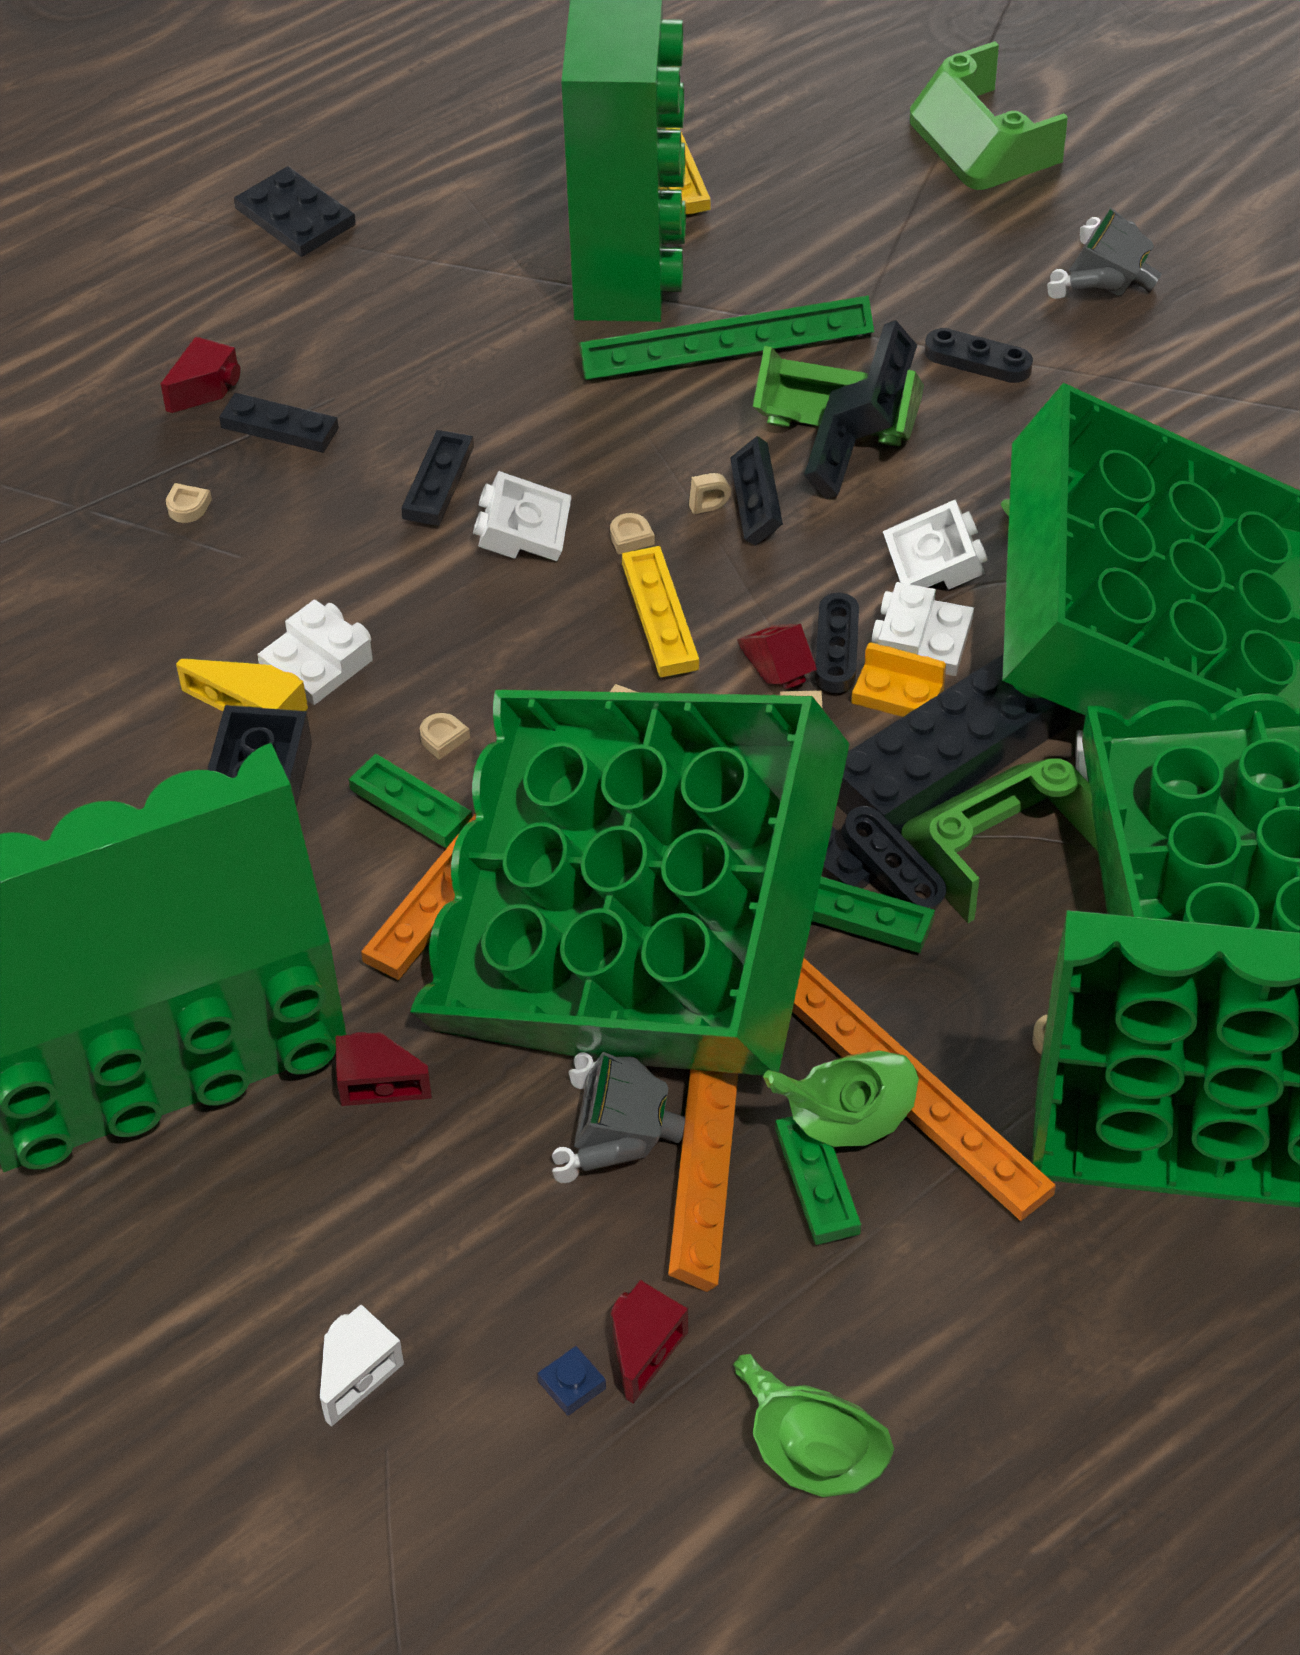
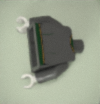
(1109, 260)
(618, 1115)

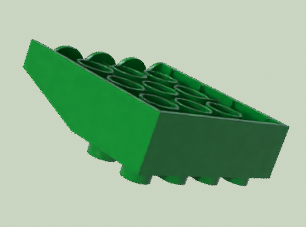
(620, 159)
(1145, 566)
(1199, 811)
(638, 876)
(158, 960)
(1172, 1060)

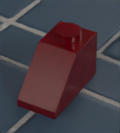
(200, 375)
(779, 654)
(378, 1071)
(645, 1335)

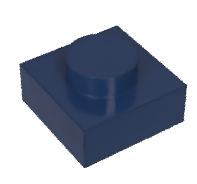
(571, 1380)

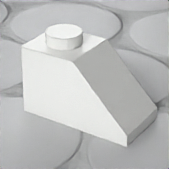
(356, 1360)

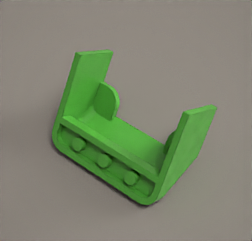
(966, 134)
(800, 392)
(951, 825)

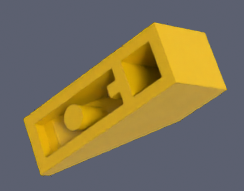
(241, 685)

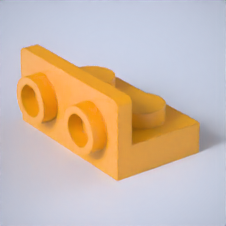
(897, 680)

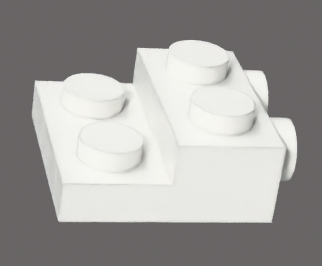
(522, 517)
(937, 548)
(923, 625)
(320, 649)

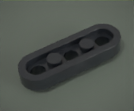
(978, 355)
(837, 642)
(887, 843)

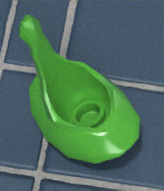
(851, 1097)
(815, 1436)

